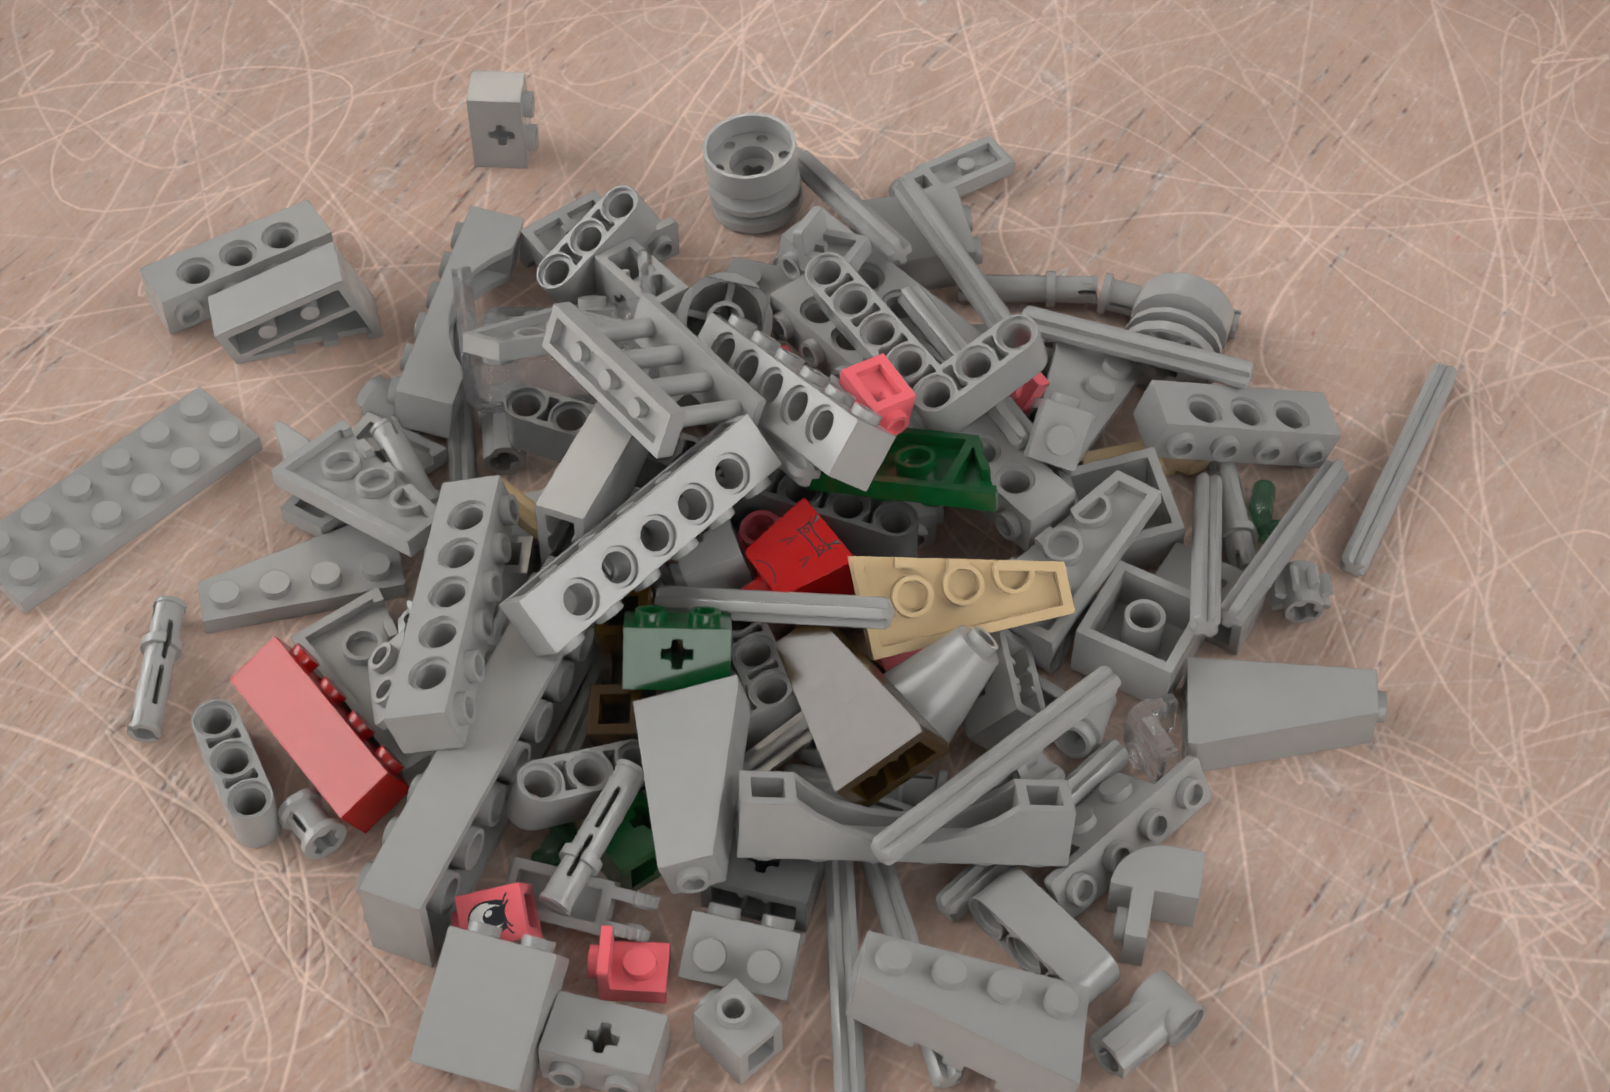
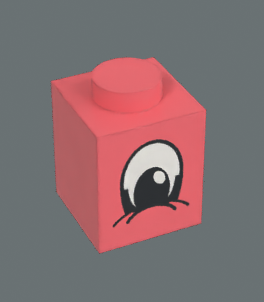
(504, 906)

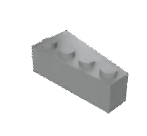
(973, 1013)

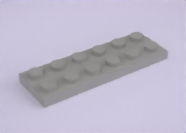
(119, 496)

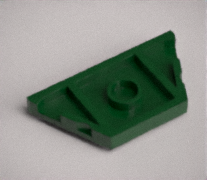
(928, 470)

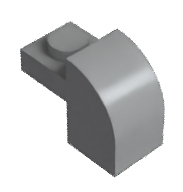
(1153, 885)

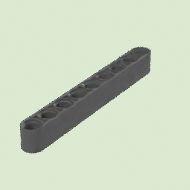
(549, 423)

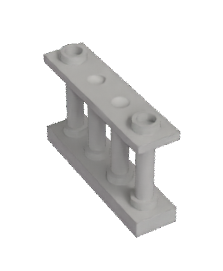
(629, 393)

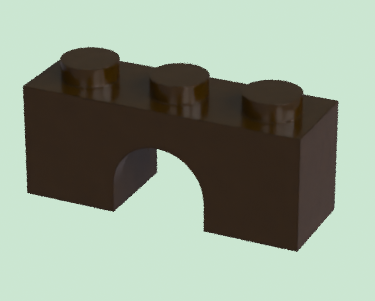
(611, 707)

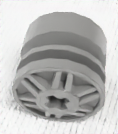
(753, 172)
(1181, 311)

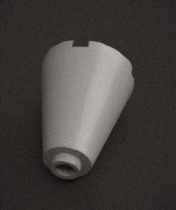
(947, 677)

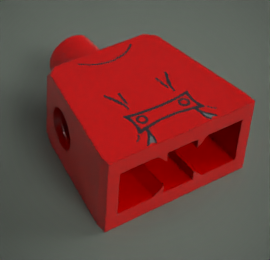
(800, 556)

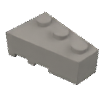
(293, 306)

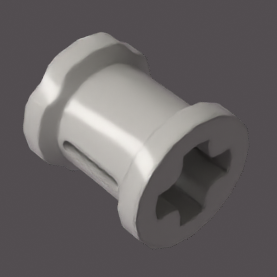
(311, 824)

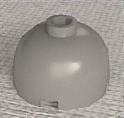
(725, 295)

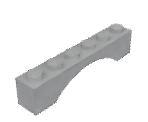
(432, 381)
(1012, 825)

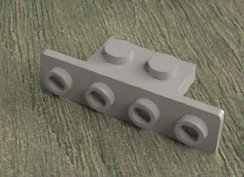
(1119, 820)

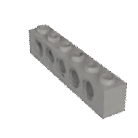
(799, 405)
(538, 605)
(452, 616)

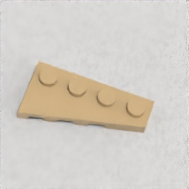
(944, 593)

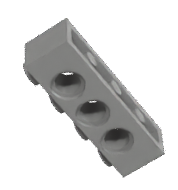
(182, 282)
(1236, 424)

